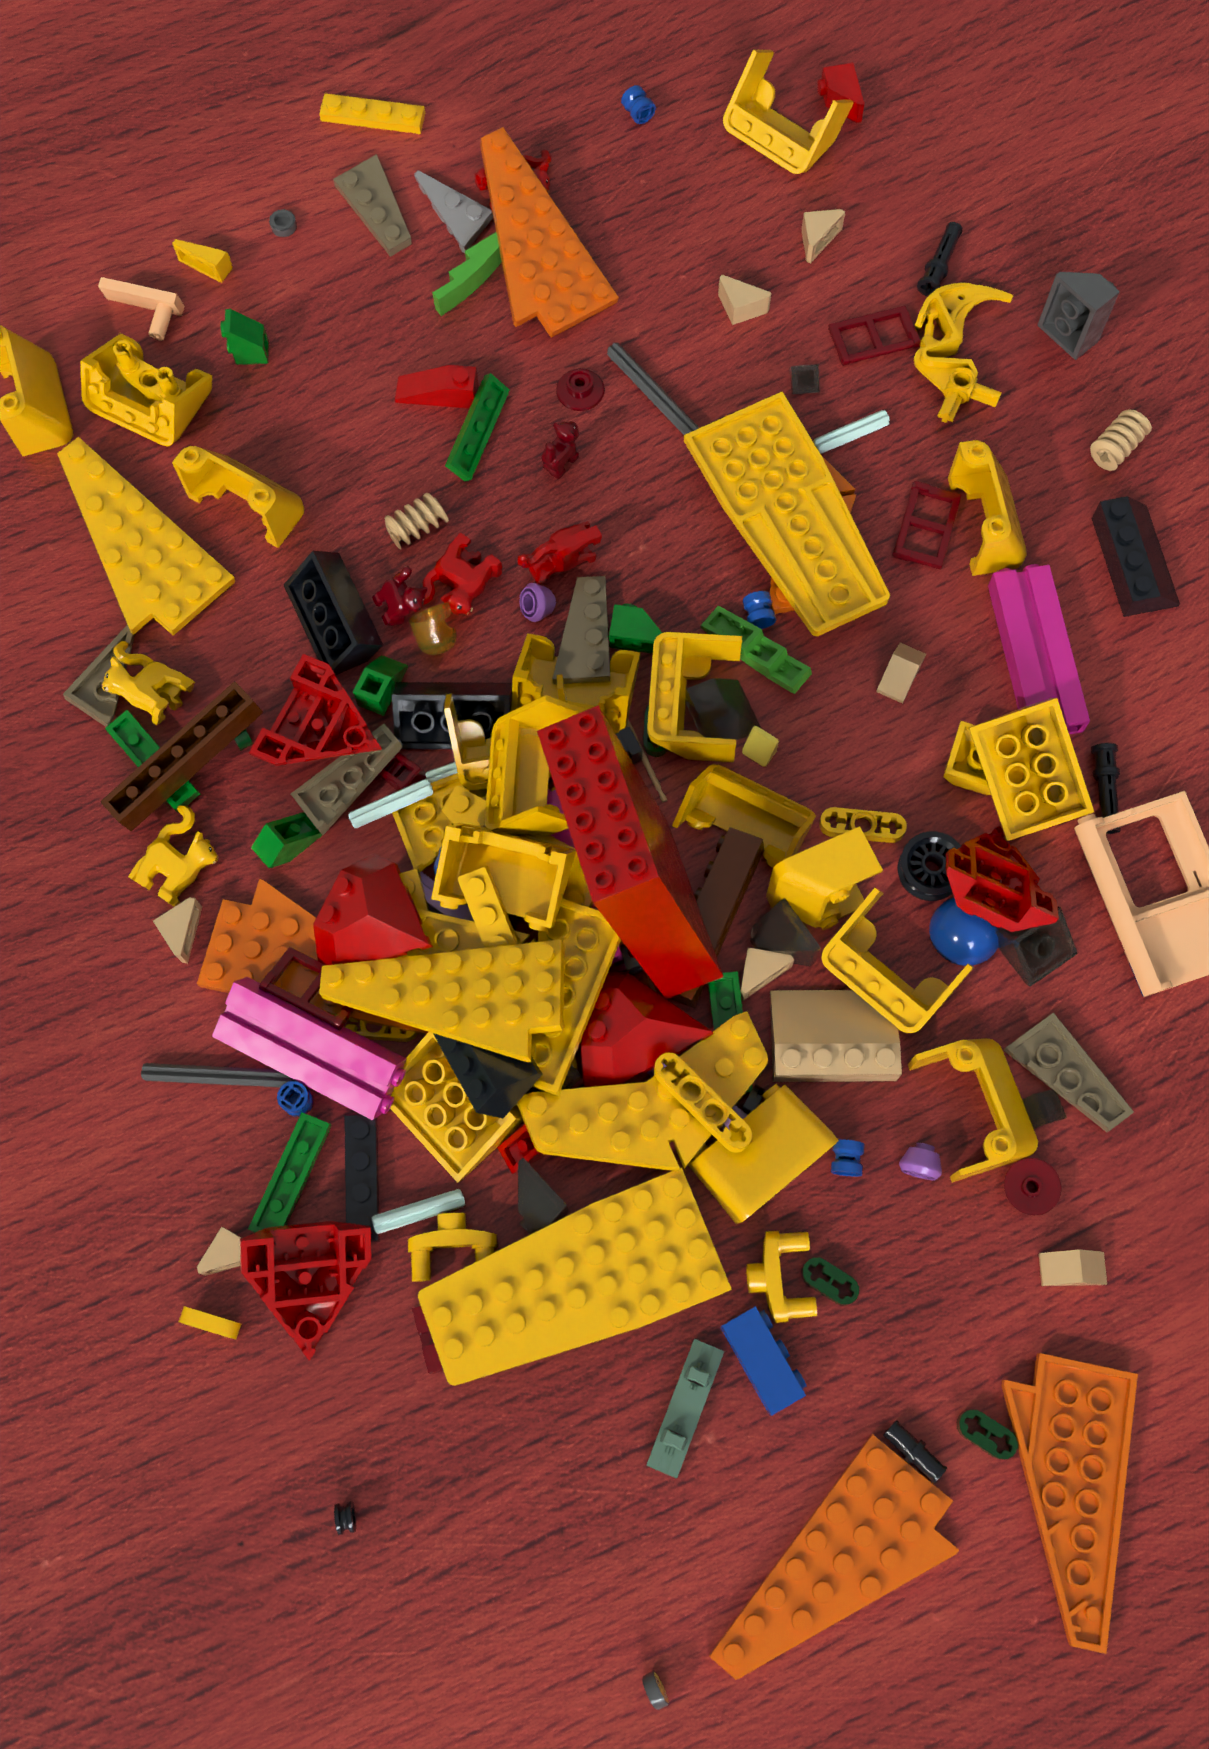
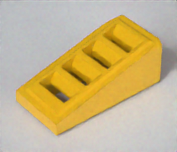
(207, 260)

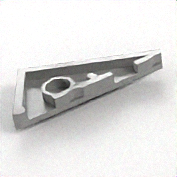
(461, 214)

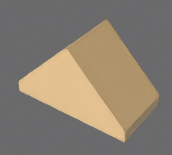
(819, 230)
(742, 299)
(901, 672)
(180, 926)
(762, 968)
(221, 1254)
(1072, 1268)

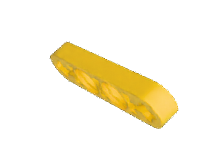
(707, 1098)

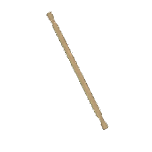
(648, 767)

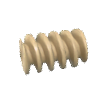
(1120, 439)
(415, 519)

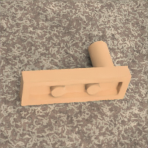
(161, 301)

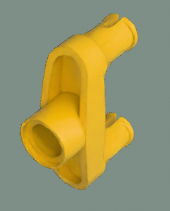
(150, 381)
(450, 1234)
(767, 1276)

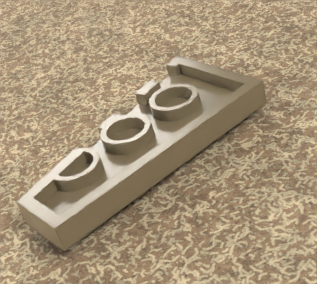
(373, 201)
(585, 641)
(342, 781)
(1066, 1068)

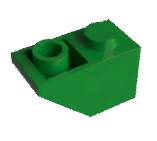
(245, 338)
(377, 684)

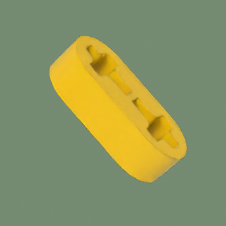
(209, 1322)

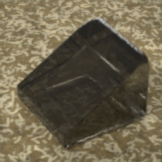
(804, 379)
(1044, 1108)

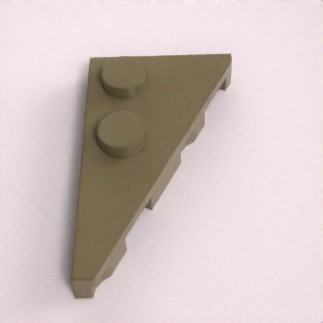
(87, 689)

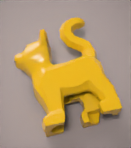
(149, 688)
(165, 859)

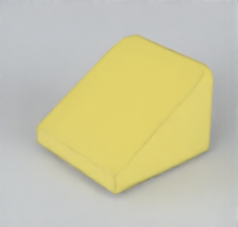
(760, 746)

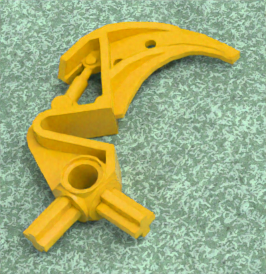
(952, 372)

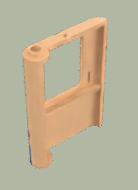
(1170, 937)

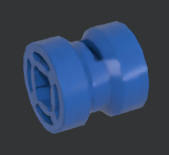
(638, 104)
(758, 608)
(300, 1100)
(847, 1158)

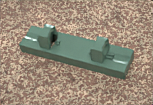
(685, 1408)

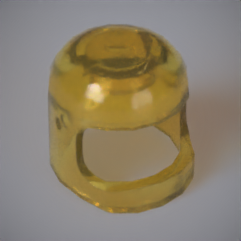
(431, 630)

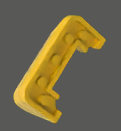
(115, 399)
(37, 411)
(213, 473)
(982, 477)
(536, 670)
(525, 870)
(782, 1145)

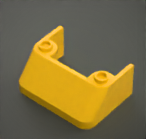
(770, 133)
(673, 662)
(471, 747)
(520, 771)
(737, 802)
(824, 879)
(874, 982)
(1014, 1133)

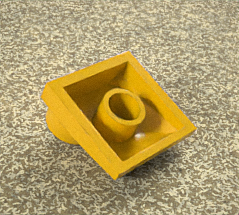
(964, 764)

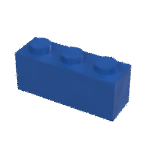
(764, 1360)

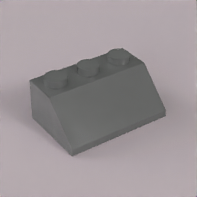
(1077, 310)

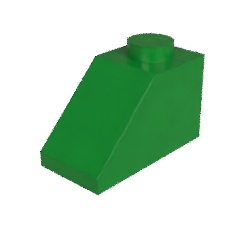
(632, 629)
(285, 839)

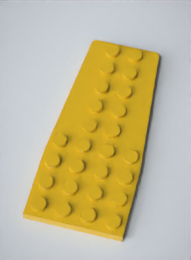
(790, 512)
(576, 1281)

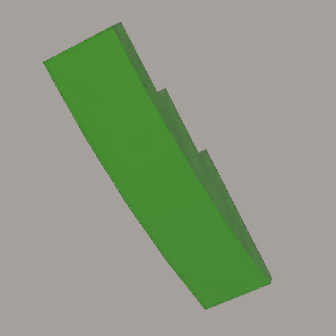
(467, 277)
(758, 651)

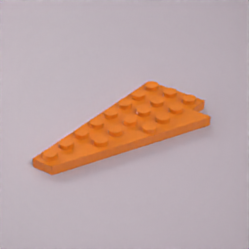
(541, 255)
(255, 937)
(1075, 1463)
(852, 1550)

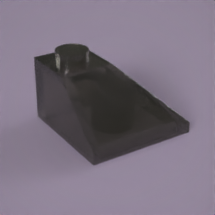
(721, 709)
(785, 933)
(1037, 949)
(537, 1200)

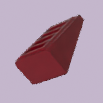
(411, 776)

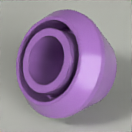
(536, 602)
(921, 1162)

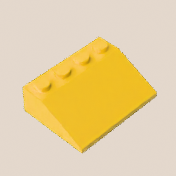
(1031, 769)
(441, 1114)

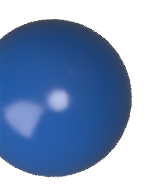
(962, 936)

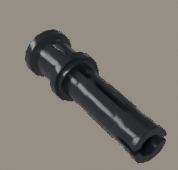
(937, 268)
(1106, 775)

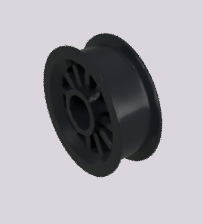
(909, 878)

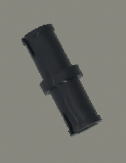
(915, 1451)

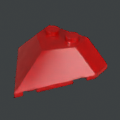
(314, 721)
(998, 884)
(368, 916)
(631, 1030)
(305, 1273)

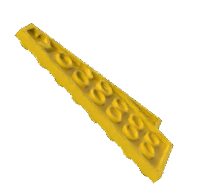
(144, 553)
(470, 995)

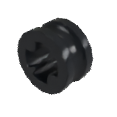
(345, 1518)

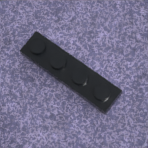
(361, 1171)

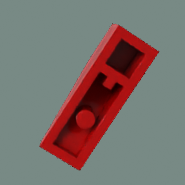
(439, 387)

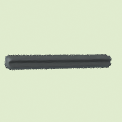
(651, 389)
(213, 1075)

